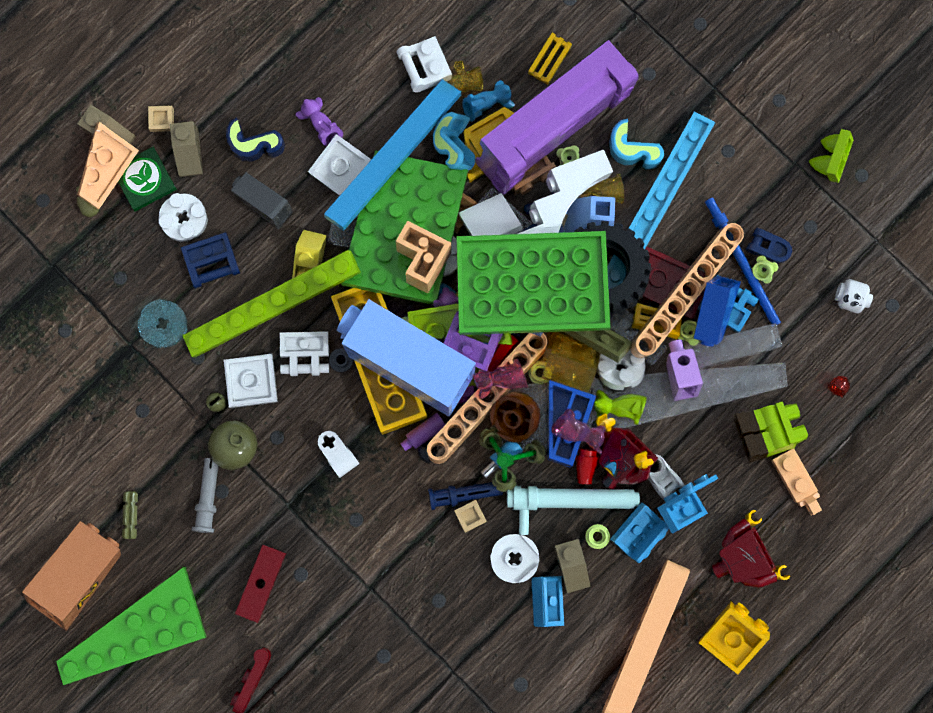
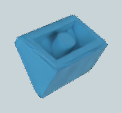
(547, 601)

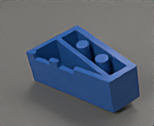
(559, 400)

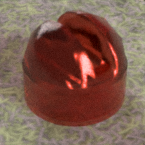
(839, 386)

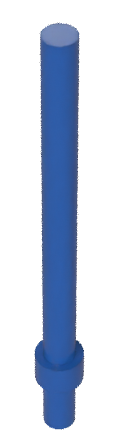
(720, 220)

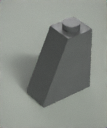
(262, 200)

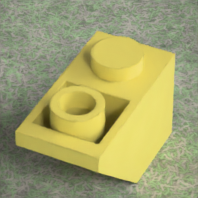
(308, 252)

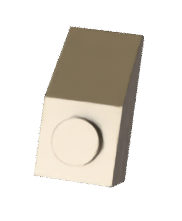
(94, 115)
(186, 148)
(572, 565)

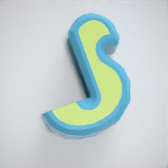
(447, 141)
(632, 152)

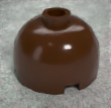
(515, 416)

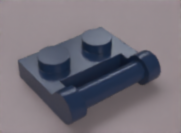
(209, 252)

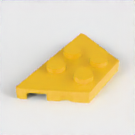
(476, 132)

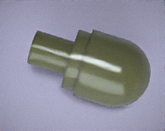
(85, 208)

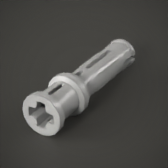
(205, 508)

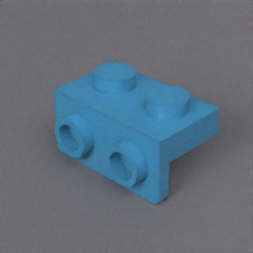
(640, 533)

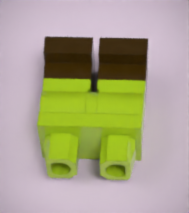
(769, 430)

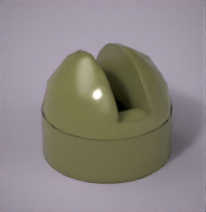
(219, 405)

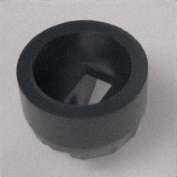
(423, 455)

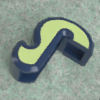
(254, 146)

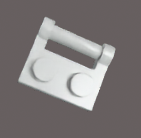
(432, 62)

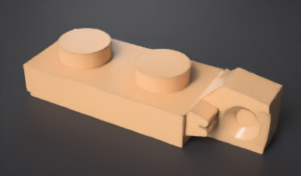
(797, 481)

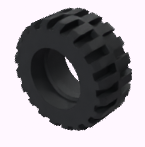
(635, 259)

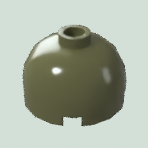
(232, 445)

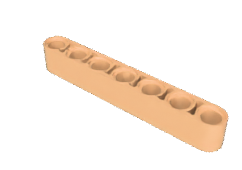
(694, 282)
(482, 408)
(647, 638)

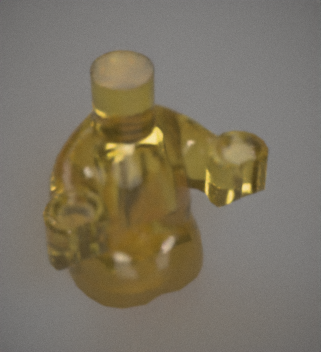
(467, 80)

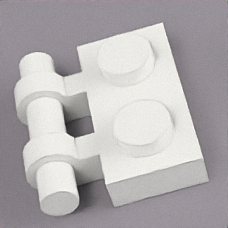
(304, 345)

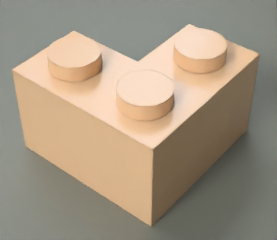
(427, 252)

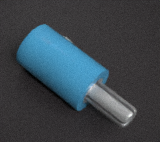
(508, 447)

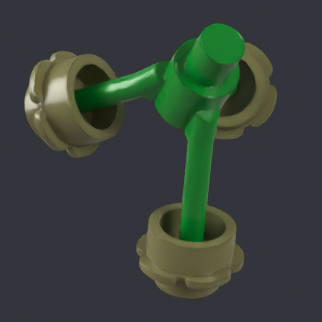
(504, 478)

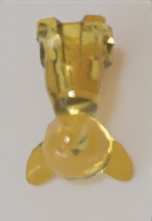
(607, 188)

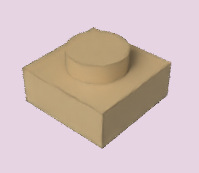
(160, 118)
(470, 516)

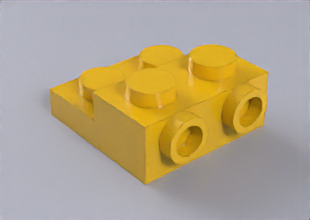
(735, 637)

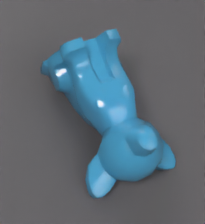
(475, 104)

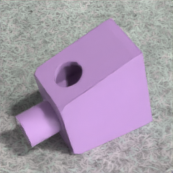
(683, 371)

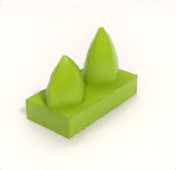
(834, 165)

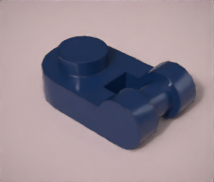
(777, 251)

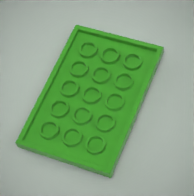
(416, 193)
(533, 283)

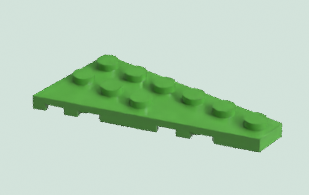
(150, 626)

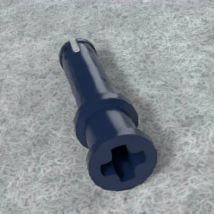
(452, 496)

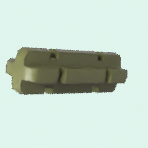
(129, 515)

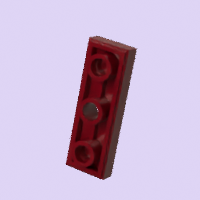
(255, 598)

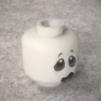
(853, 296)

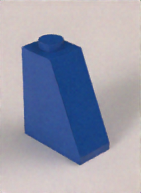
(716, 310)

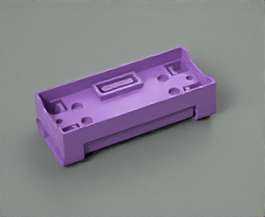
(555, 115)

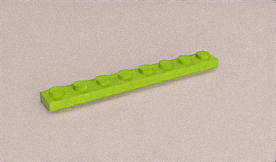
(272, 303)

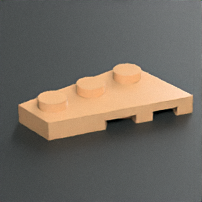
(105, 165)

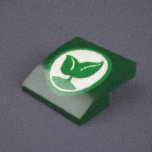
(146, 180)

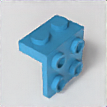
(686, 507)

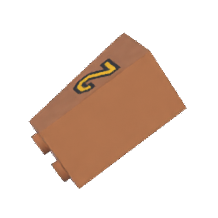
(72, 574)

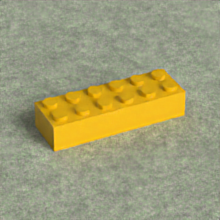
(390, 403)

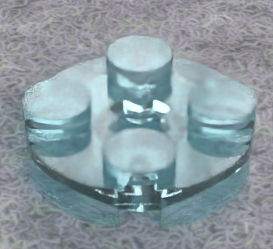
(150, 319)

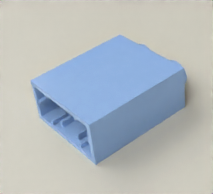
(406, 356)

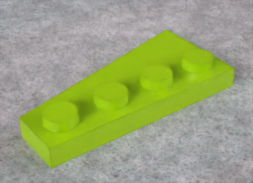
(438, 320)

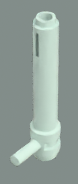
(533, 498)

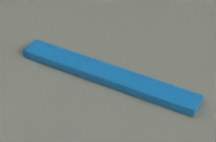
(392, 155)

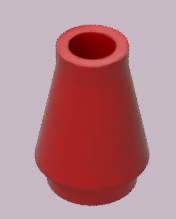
(586, 463)

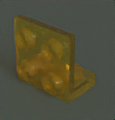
(571, 364)

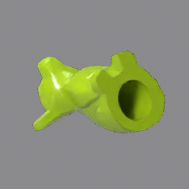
(626, 406)

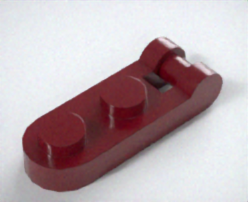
(251, 679)

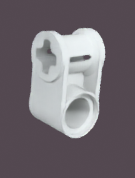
(339, 456)
(663, 477)

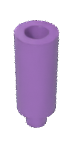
(423, 432)

